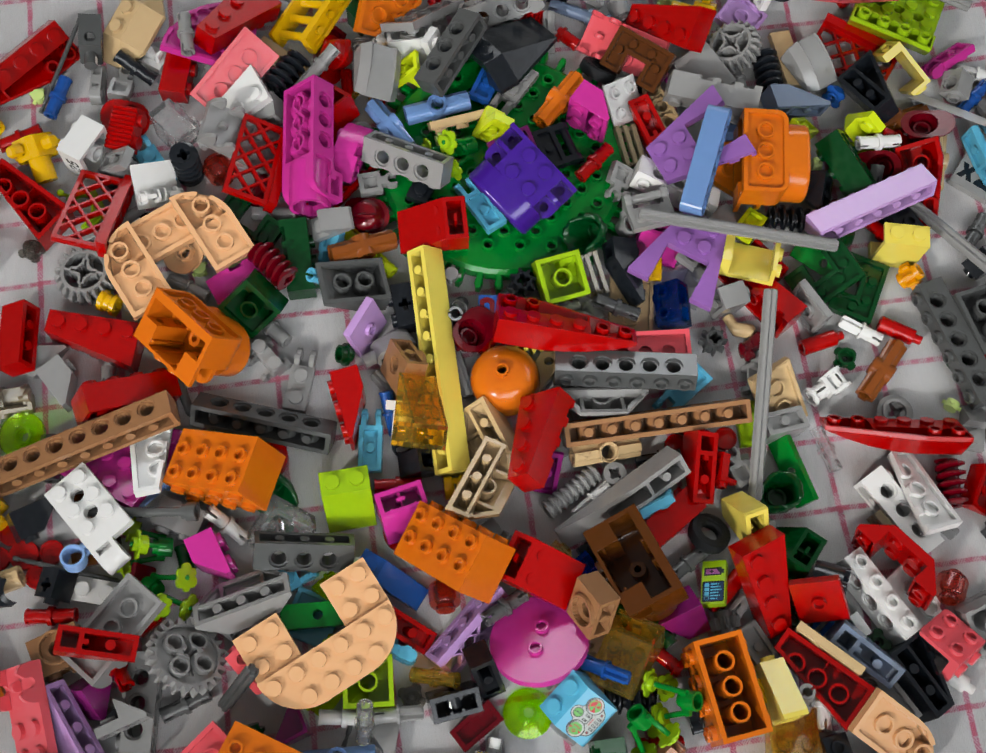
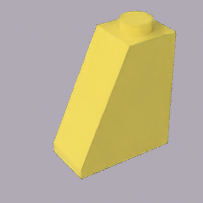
(744, 514)
(782, 694)

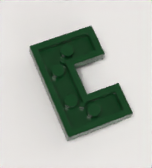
(266, 231)
(844, 274)
(864, 302)

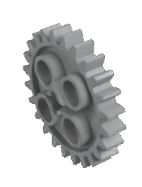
(185, 658)

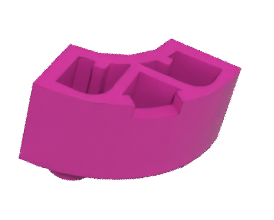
(349, 151)
(226, 281)

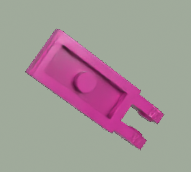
(946, 59)

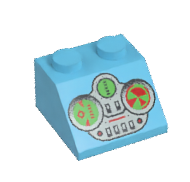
(578, 707)

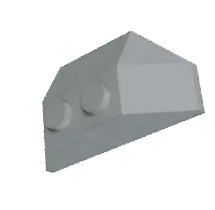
(604, 400)
(242, 602)

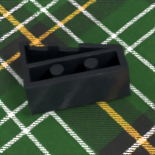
(868, 87)
(922, 679)

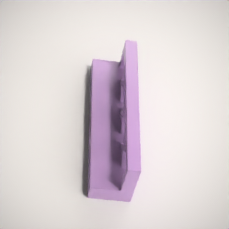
(465, 625)

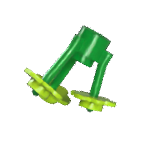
(463, 146)
(642, 720)

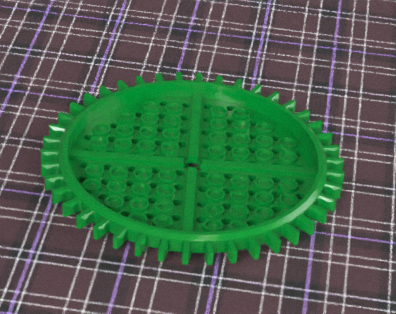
(503, 255)

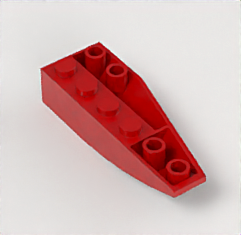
(35, 61)
(555, 328)
(903, 433)

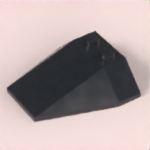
(512, 51)

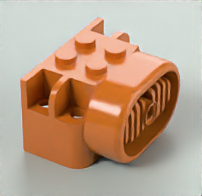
(782, 160)
(192, 337)

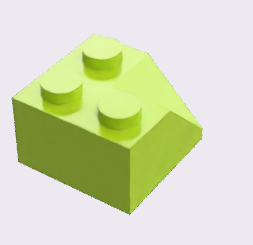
(561, 277)
(375, 686)

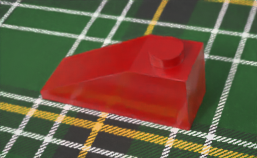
(646, 119)
(700, 455)
(413, 633)
(95, 644)

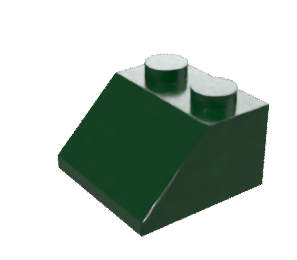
(254, 303)

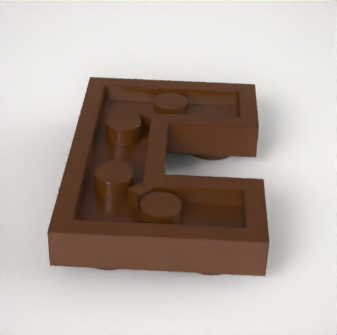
(629, 43)

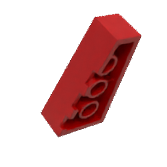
(673, 23)
(31, 203)
(836, 686)

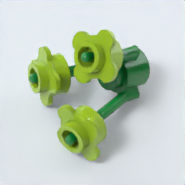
(140, 544)

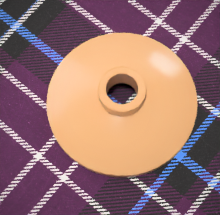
(180, 263)

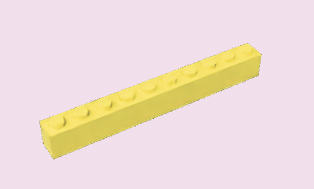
(438, 345)

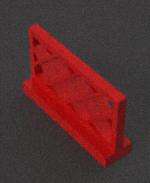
(856, 37)
(274, 180)
(111, 221)

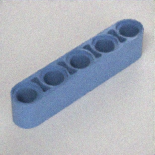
(705, 160)

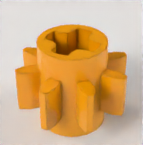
(909, 275)

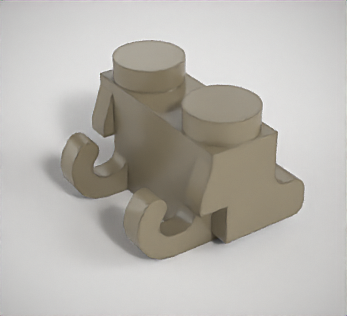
(16, 400)

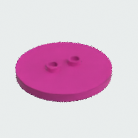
(537, 644)

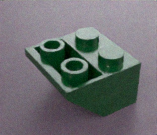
(802, 550)

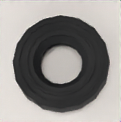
(596, 71)
(704, 543)

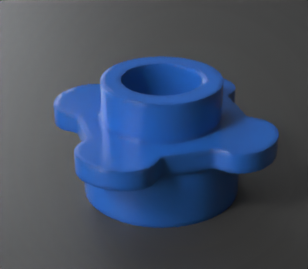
(834, 95)

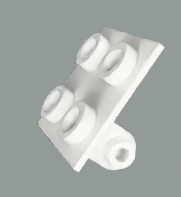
(617, 97)
(154, 183)

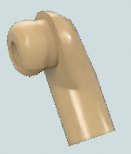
(738, 329)

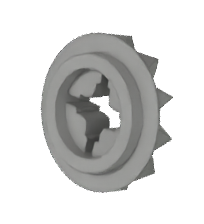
(895, 403)

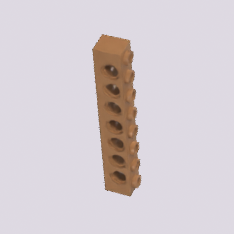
(657, 422)
(87, 442)

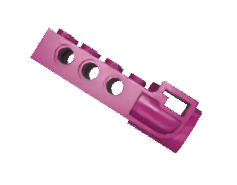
(309, 148)

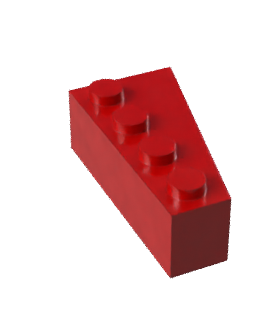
(229, 19)
(788, 305)
(98, 336)
(101, 397)
(537, 437)
(764, 578)

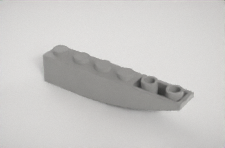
(636, 488)

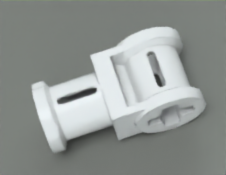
(829, 384)

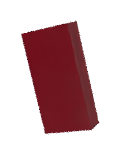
(476, 726)

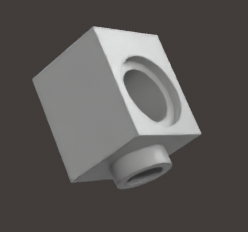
(956, 85)

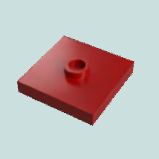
(819, 599)

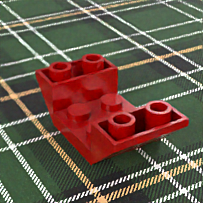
(904, 550)

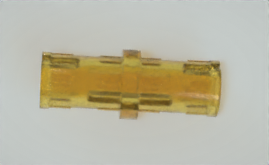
(435, 677)

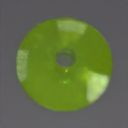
(16, 427)
(514, 714)

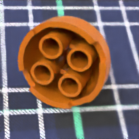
(502, 387)

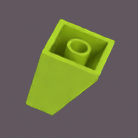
(347, 499)

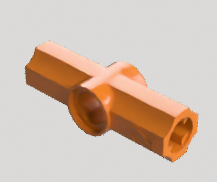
(557, 100)

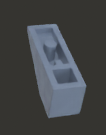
(793, 101)
(866, 652)

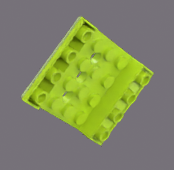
(893, 26)

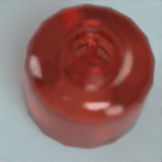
(215, 169)
(951, 587)
(443, 598)

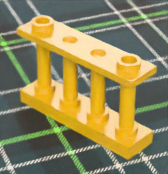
(317, 26)

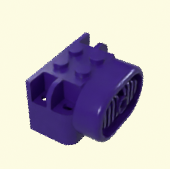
(521, 180)

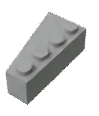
(687, 87)

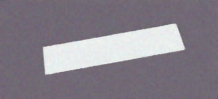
(949, 108)

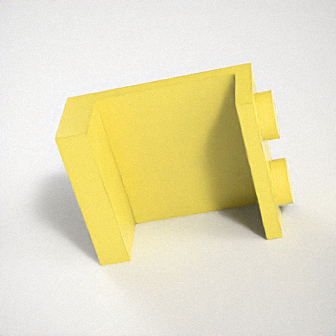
(895, 49)
(900, 244)
(751, 262)

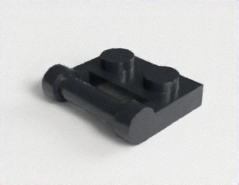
(551, 148)

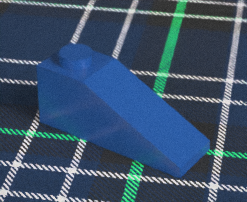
(395, 581)

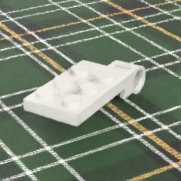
(101, 531)

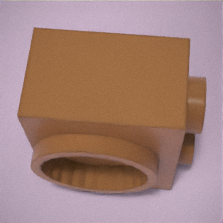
(404, 358)
(593, 605)
(42, 648)

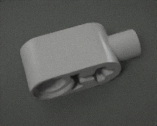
(379, 347)

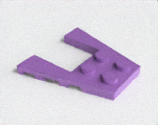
(675, 146)
(696, 244)

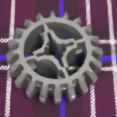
(736, 45)
(76, 267)

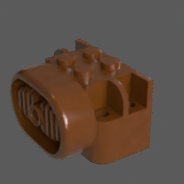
(635, 566)

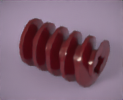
(272, 264)
(950, 482)

